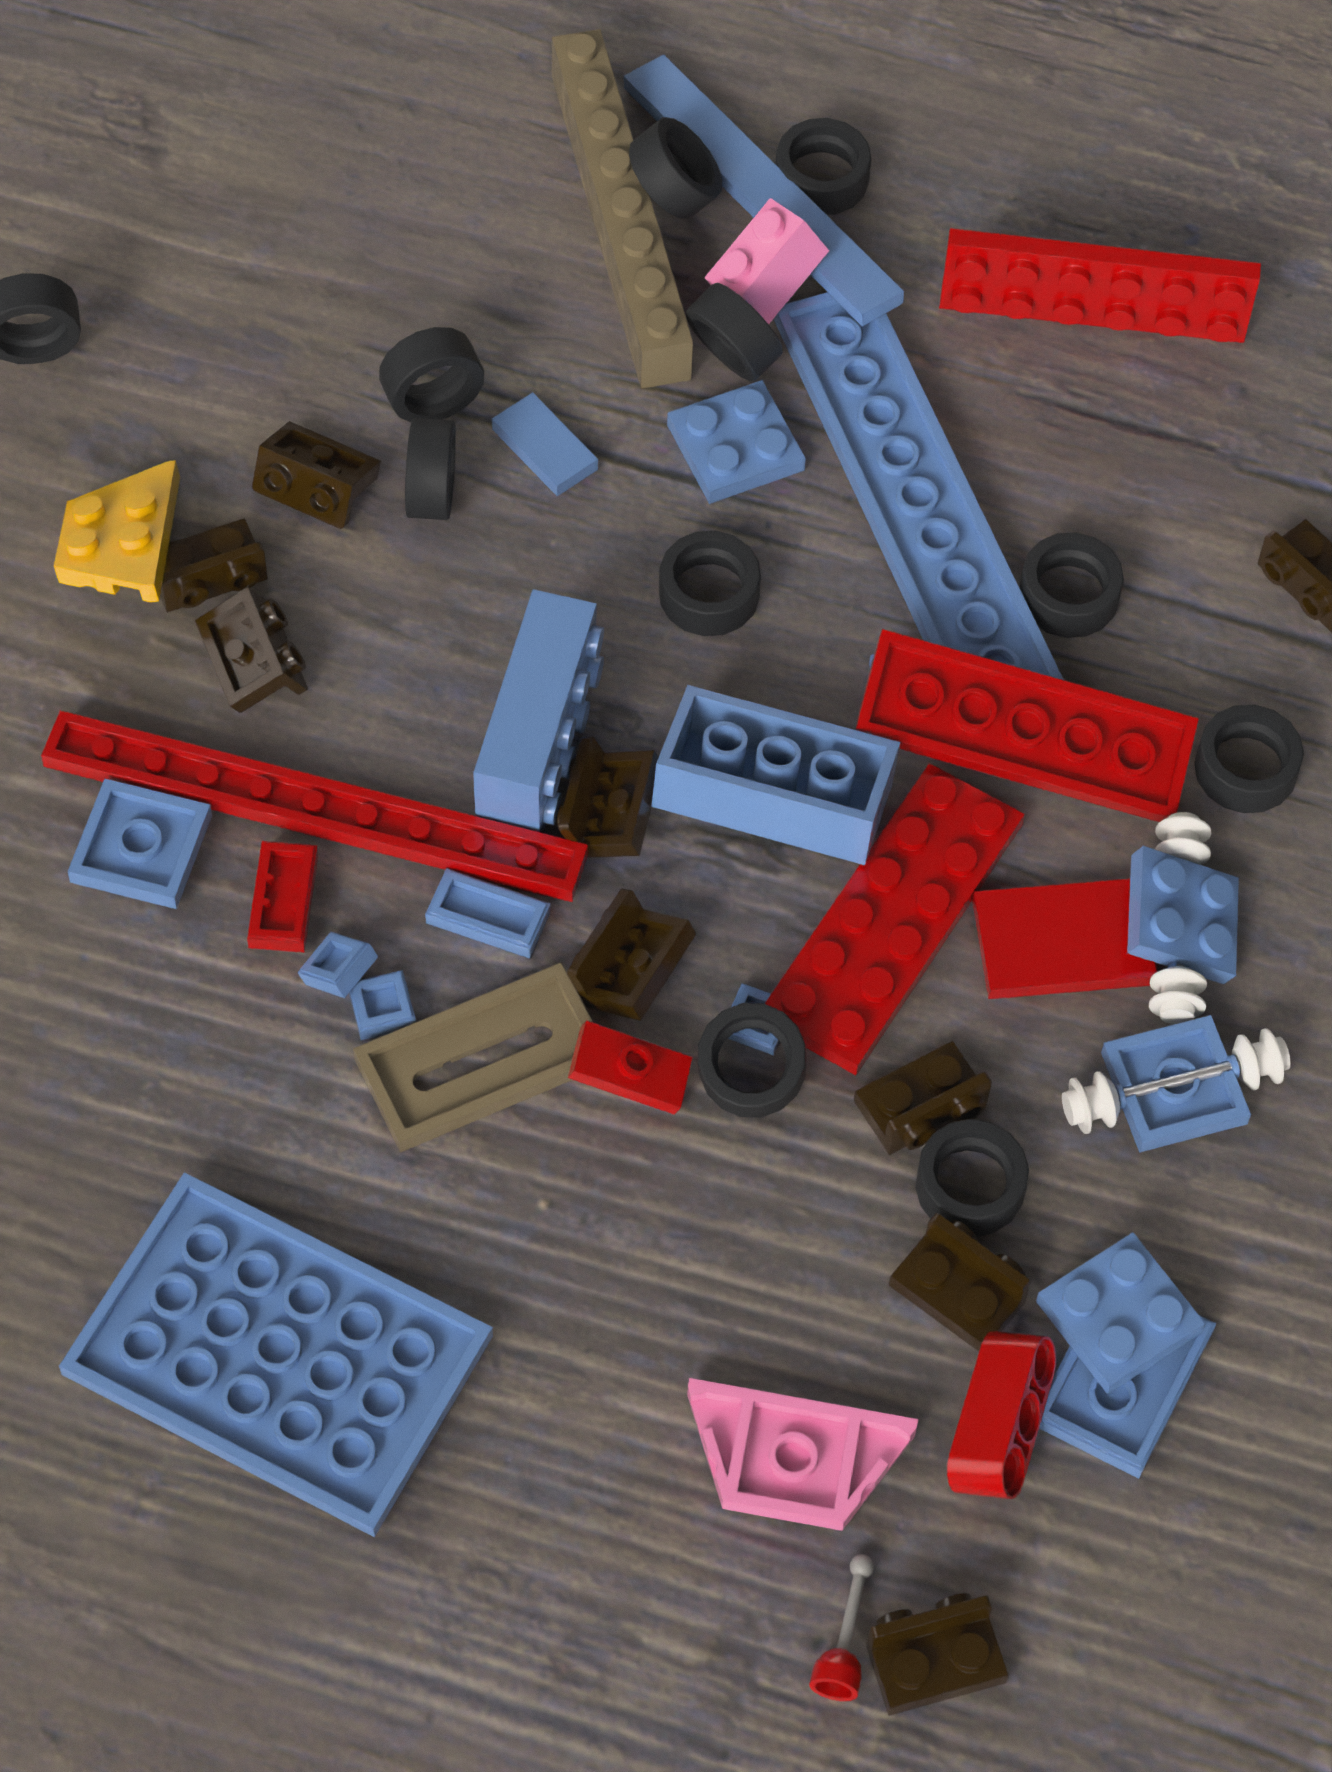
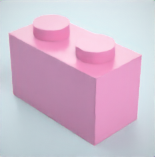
(769, 259)

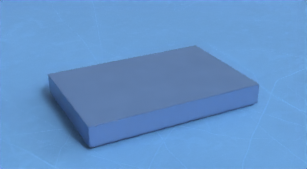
(1129, 1420)

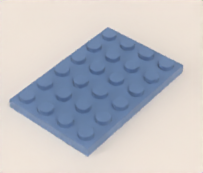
(278, 1353)

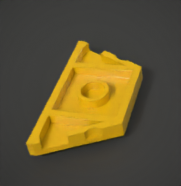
(120, 534)

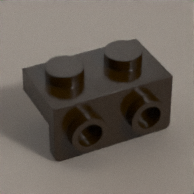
(608, 799)
(629, 957)

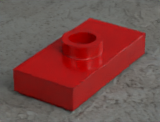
(283, 896)
(630, 1067)

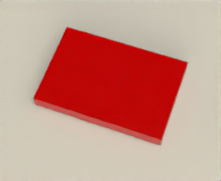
(1057, 939)

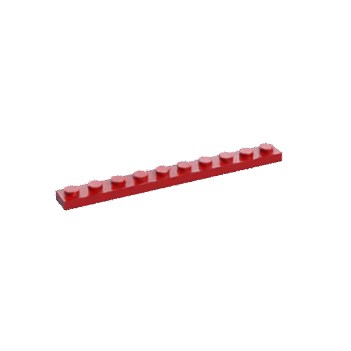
(318, 806)

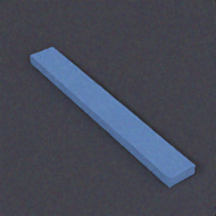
(754, 179)

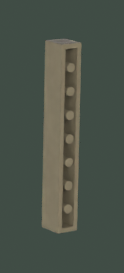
(621, 210)

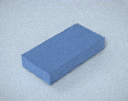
(544, 444)
(488, 913)

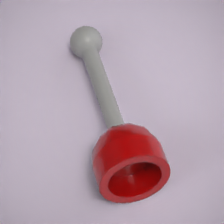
(838, 1671)

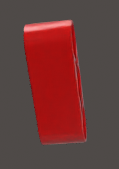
(1001, 1415)

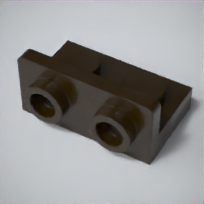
(313, 473)
(211, 565)
(1303, 567)
(251, 649)
(923, 1098)
(961, 1281)
(935, 1653)

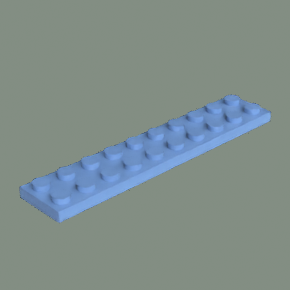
(911, 485)

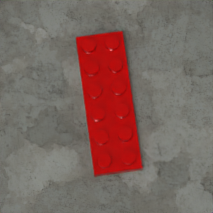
(1099, 285)
(1027, 726)
(894, 916)

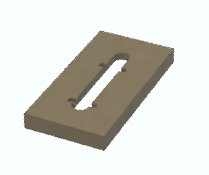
(400, 1057)

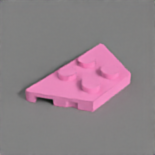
(794, 1453)

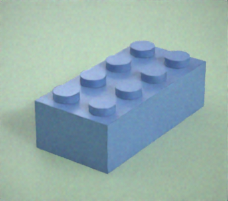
(539, 712)
(775, 774)

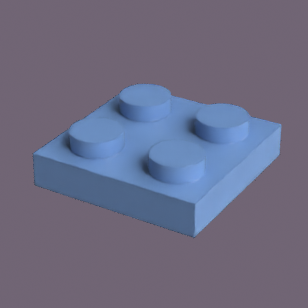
(736, 441)
(140, 843)
(1120, 1312)

